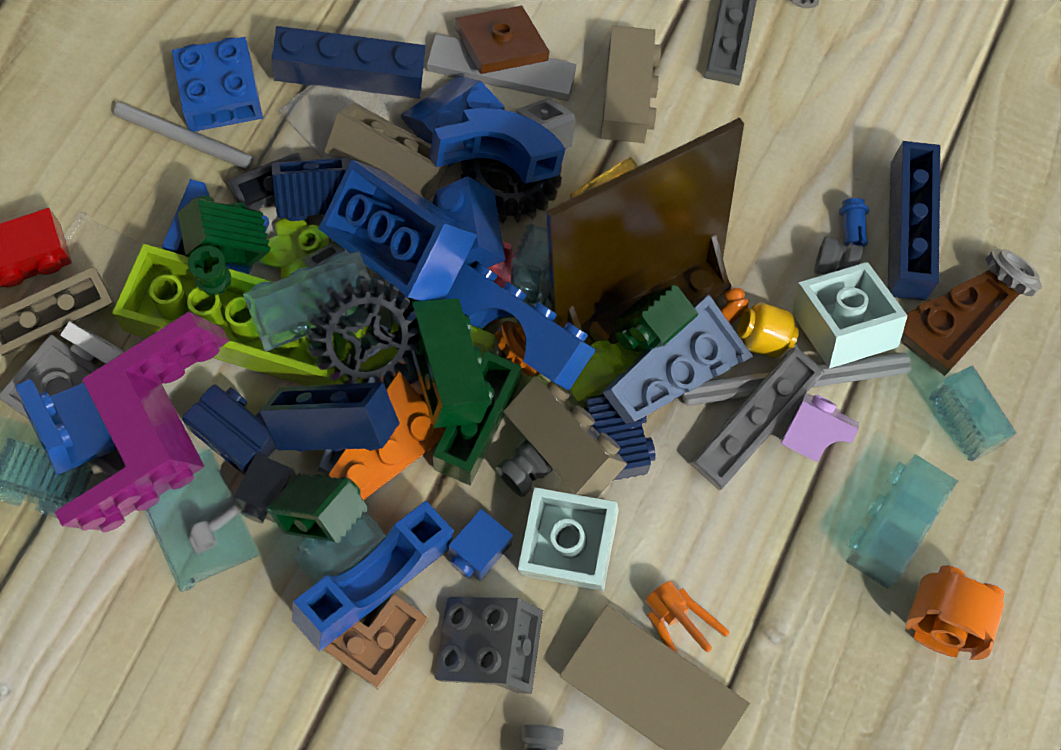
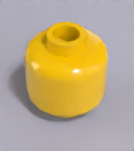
(767, 330)

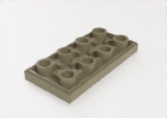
(652, 687)

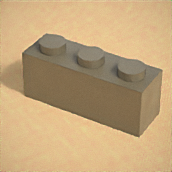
(630, 84)
(385, 146)
(52, 309)
(566, 437)

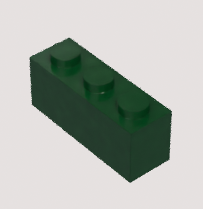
(449, 364)
(466, 445)

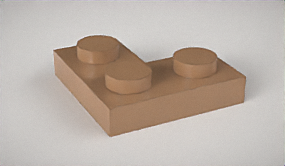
(378, 649)

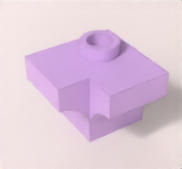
(816, 426)

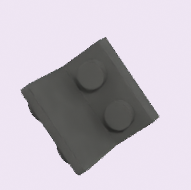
(489, 642)

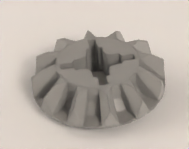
(1014, 271)

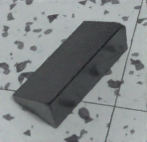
(256, 186)

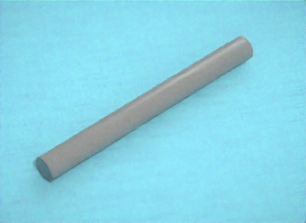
(183, 136)

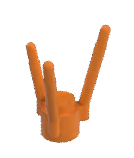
(670, 606)

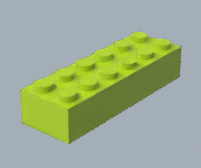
(164, 290)

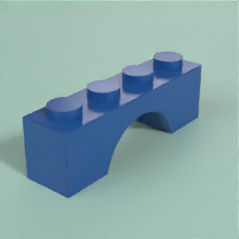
(550, 349)
(344, 599)

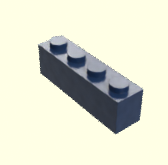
(348, 62)
(914, 221)

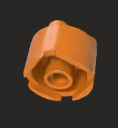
(956, 613)

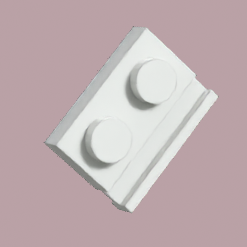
(89, 344)

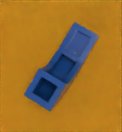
(502, 137)

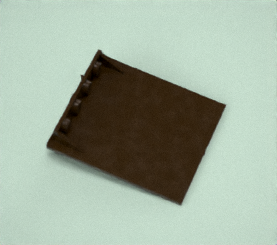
(645, 234)

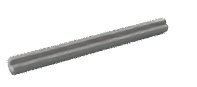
(853, 371)

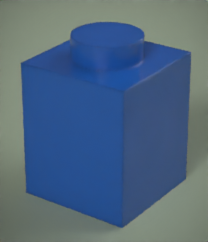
(479, 546)

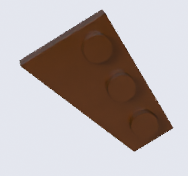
(955, 321)

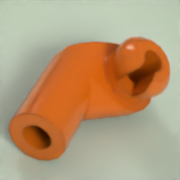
(735, 304)

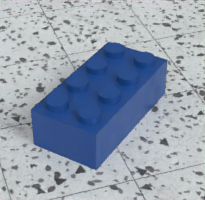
(397, 232)

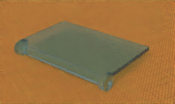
(194, 503)

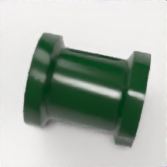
(209, 258)

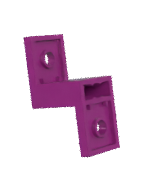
(144, 423)

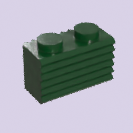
(229, 227)
(654, 319)
(318, 507)

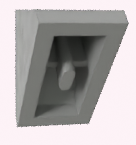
(553, 117)

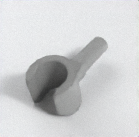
(202, 534)

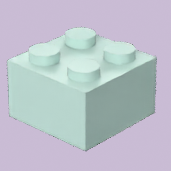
(849, 315)
(568, 539)

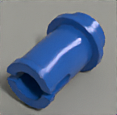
(854, 221)

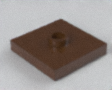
(501, 39)

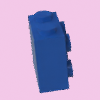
(217, 84)

